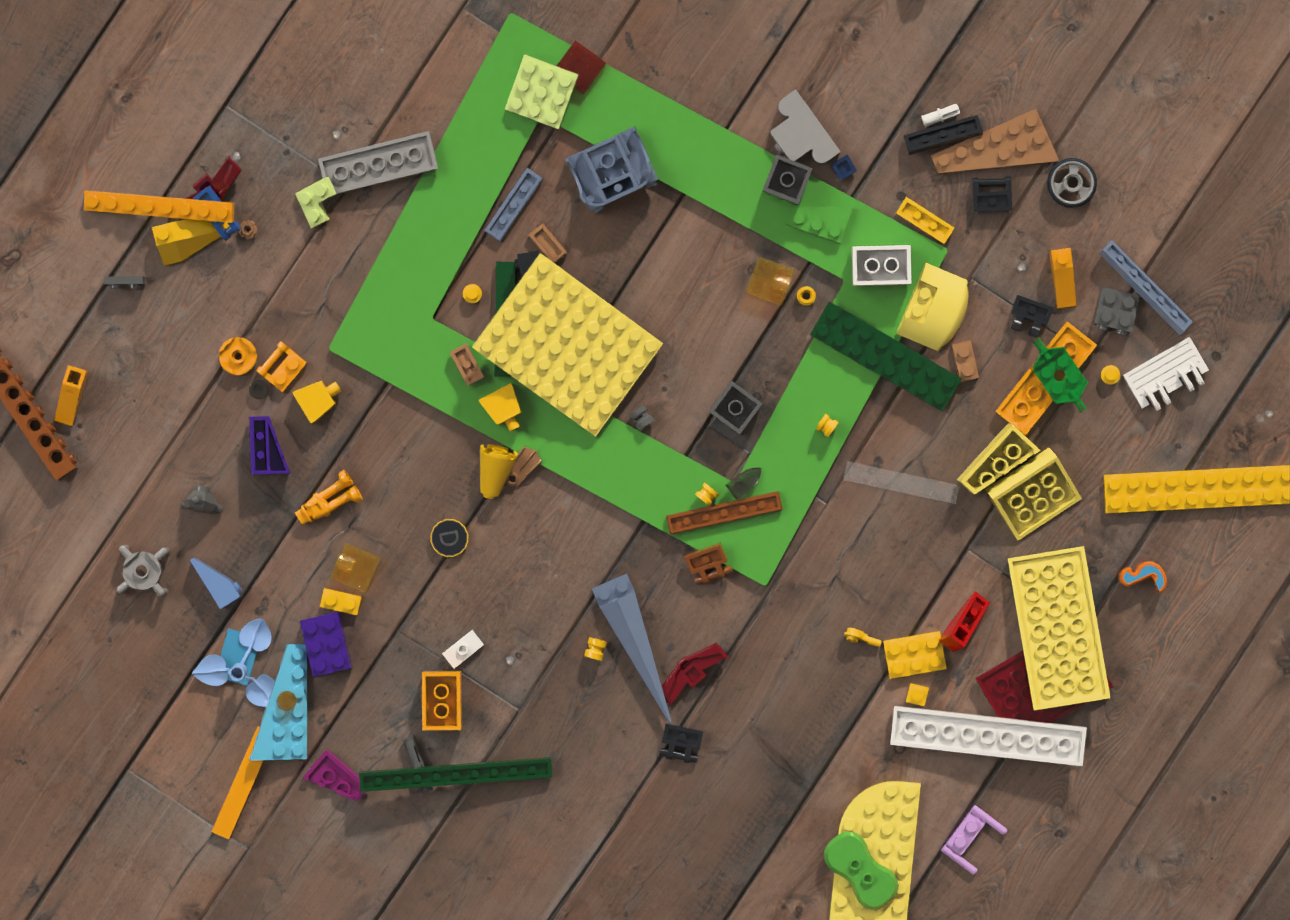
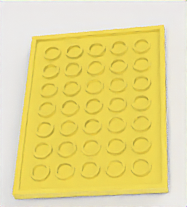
(567, 344)

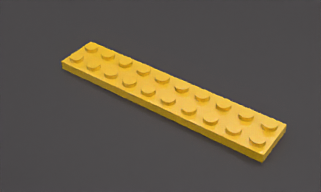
(1197, 489)

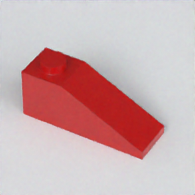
(964, 623)

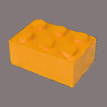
(441, 700)

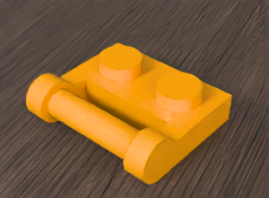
(286, 371)

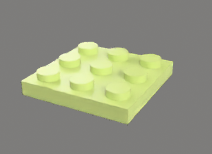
(541, 91)

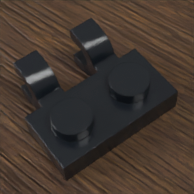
(1032, 311)

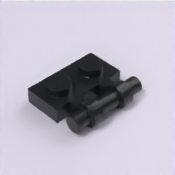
(681, 737)

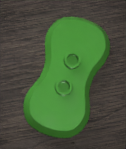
(851, 859)

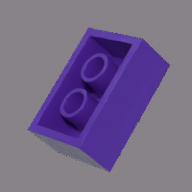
(326, 644)

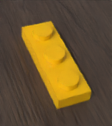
(925, 220)

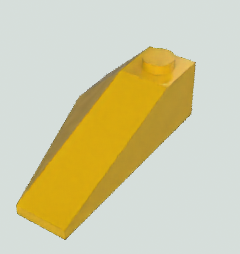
(183, 238)

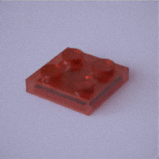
(582, 62)

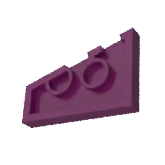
(335, 775)

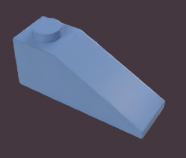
(220, 586)

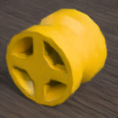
(826, 425)
(707, 494)

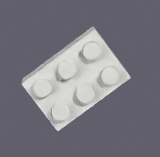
(881, 265)

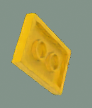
(914, 654)

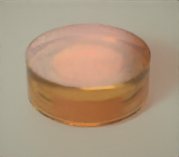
(286, 700)

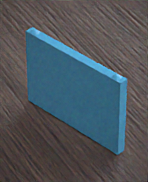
(234, 652)

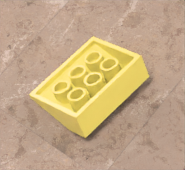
(1033, 493)

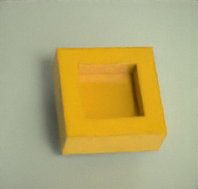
(917, 694)

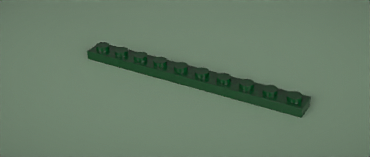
(455, 774)

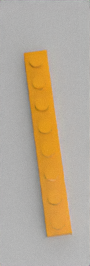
(159, 206)

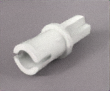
(940, 115)

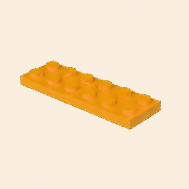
(1029, 397)

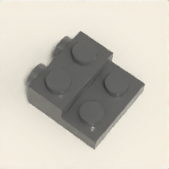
(1116, 310)

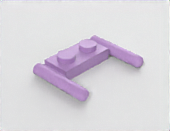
(965, 835)

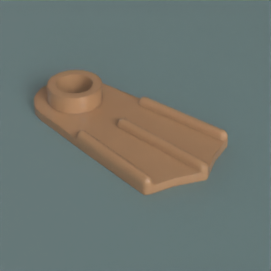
(524, 465)

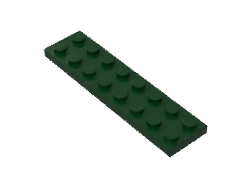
(885, 356)

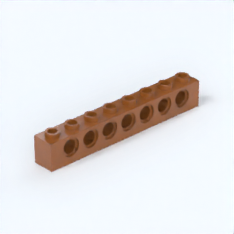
(14, 406)

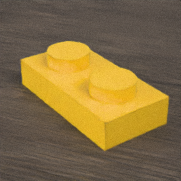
(340, 601)

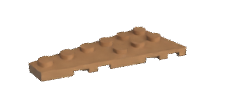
(1006, 145)

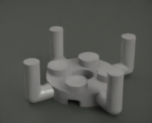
(153, 573)

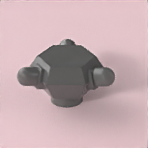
(201, 501)

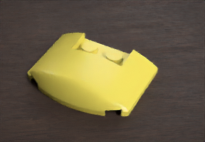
(935, 308)

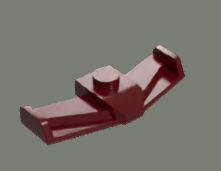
(221, 181)
(691, 670)

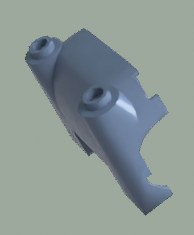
(612, 169)

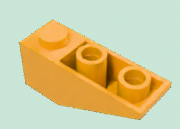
(71, 394)

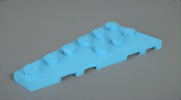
(285, 732)

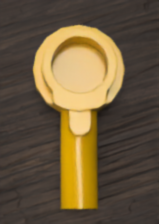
(854, 635)

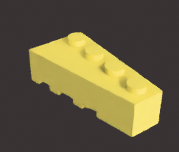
(998, 458)

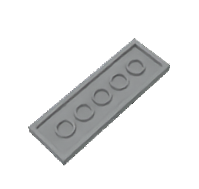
(380, 162)

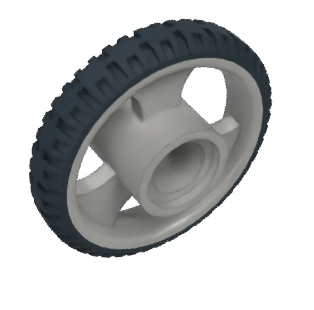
(1074, 165)

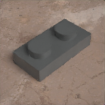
(116, 281)

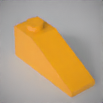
(1063, 277)

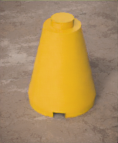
(494, 469)

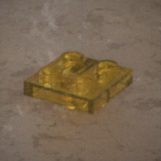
(770, 281)
(355, 567)

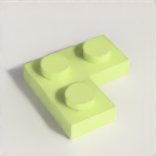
(312, 198)

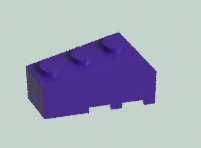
(265, 450)

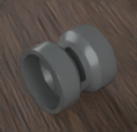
(643, 421)

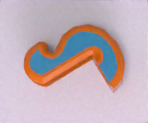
(1143, 571)

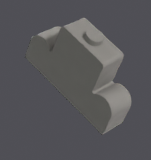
(801, 132)

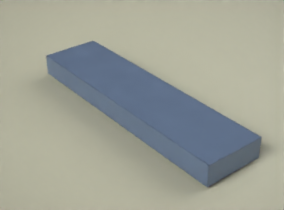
(513, 204)

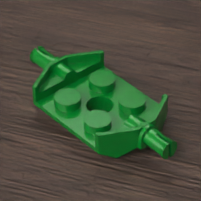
(1071, 386)

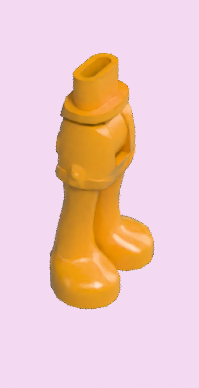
(318, 506)

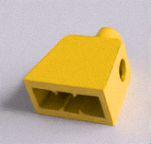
(316, 399)
(502, 406)

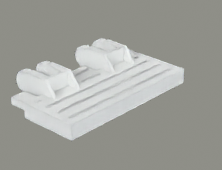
(1165, 371)

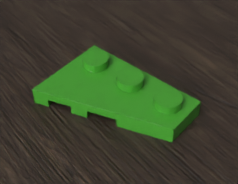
(821, 221)

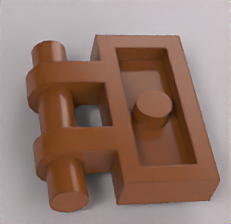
(705, 559)

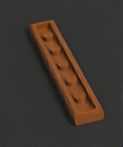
(724, 512)

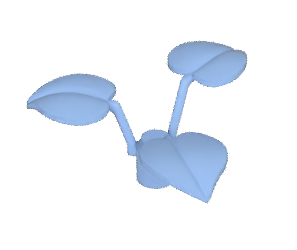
(213, 668)

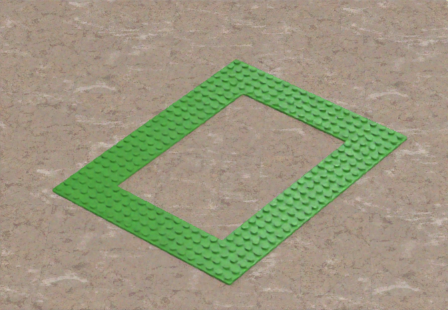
(397, 339)

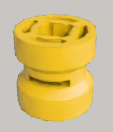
(595, 648)

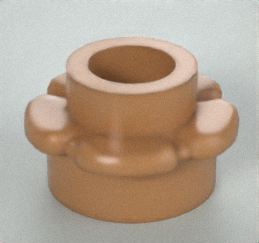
(248, 234)

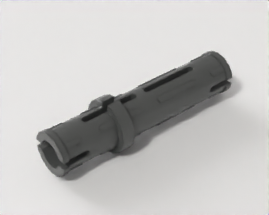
(415, 757)

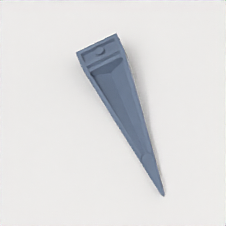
(623, 613)

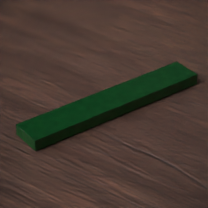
(504, 286)

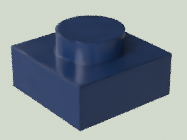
(843, 167)

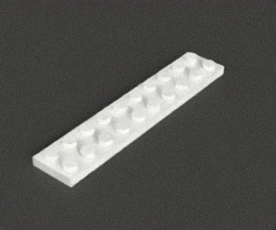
(988, 735)

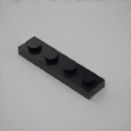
(943, 135)

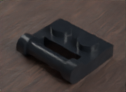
(992, 200)

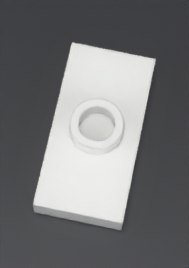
(463, 649)

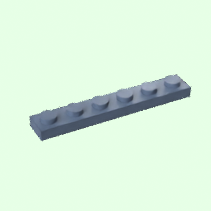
(1145, 287)

